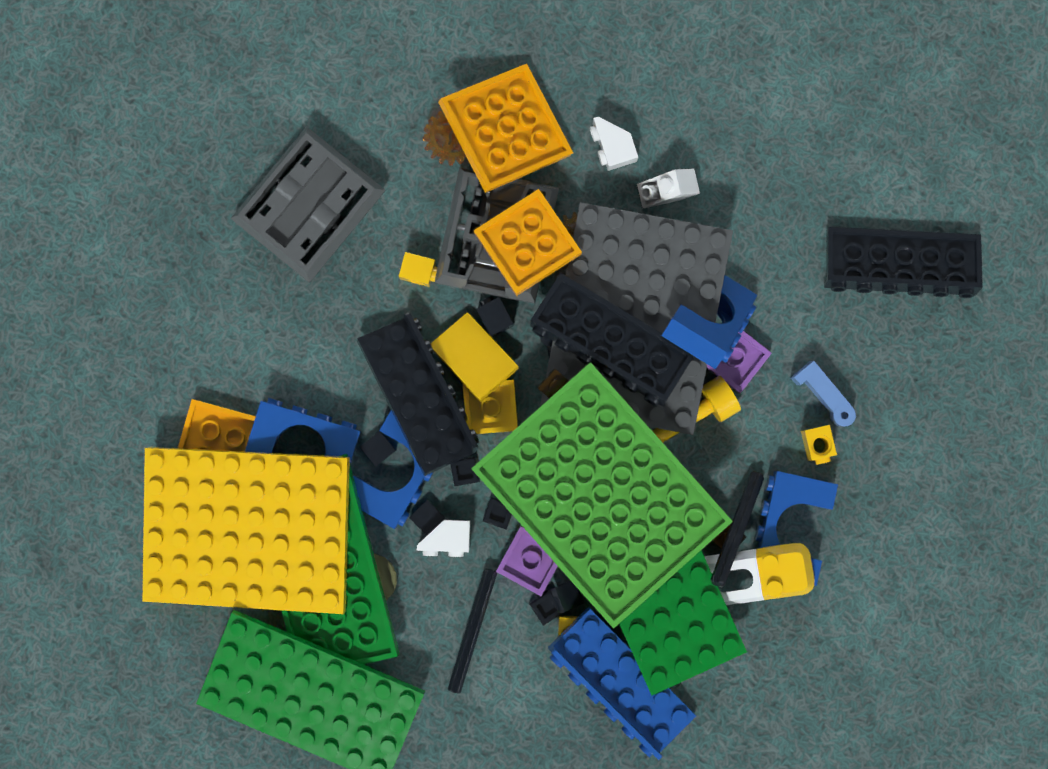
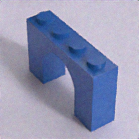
(711, 340)
(274, 420)
(787, 491)
(391, 506)

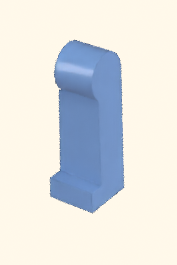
(840, 409)

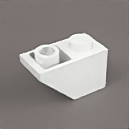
(615, 144)
(668, 187)
(448, 536)

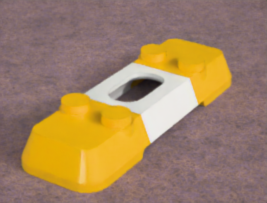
(776, 572)

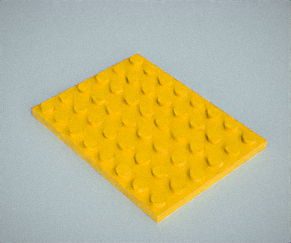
(245, 529)

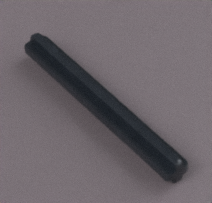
(737, 529)
(472, 630)

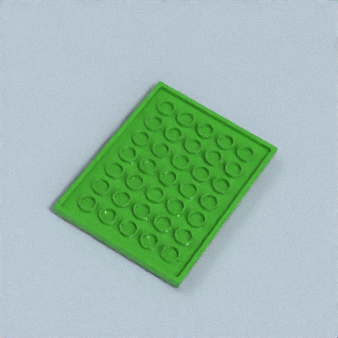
(602, 495)

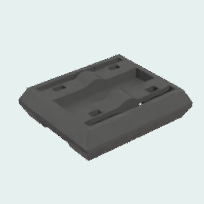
(307, 204)
(482, 273)

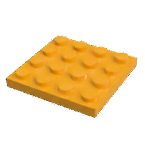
(505, 127)

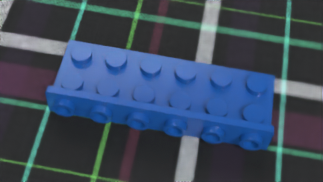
(613, 677)

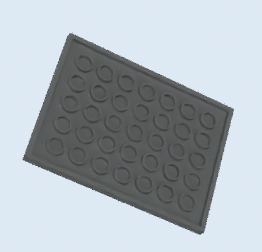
(648, 271)

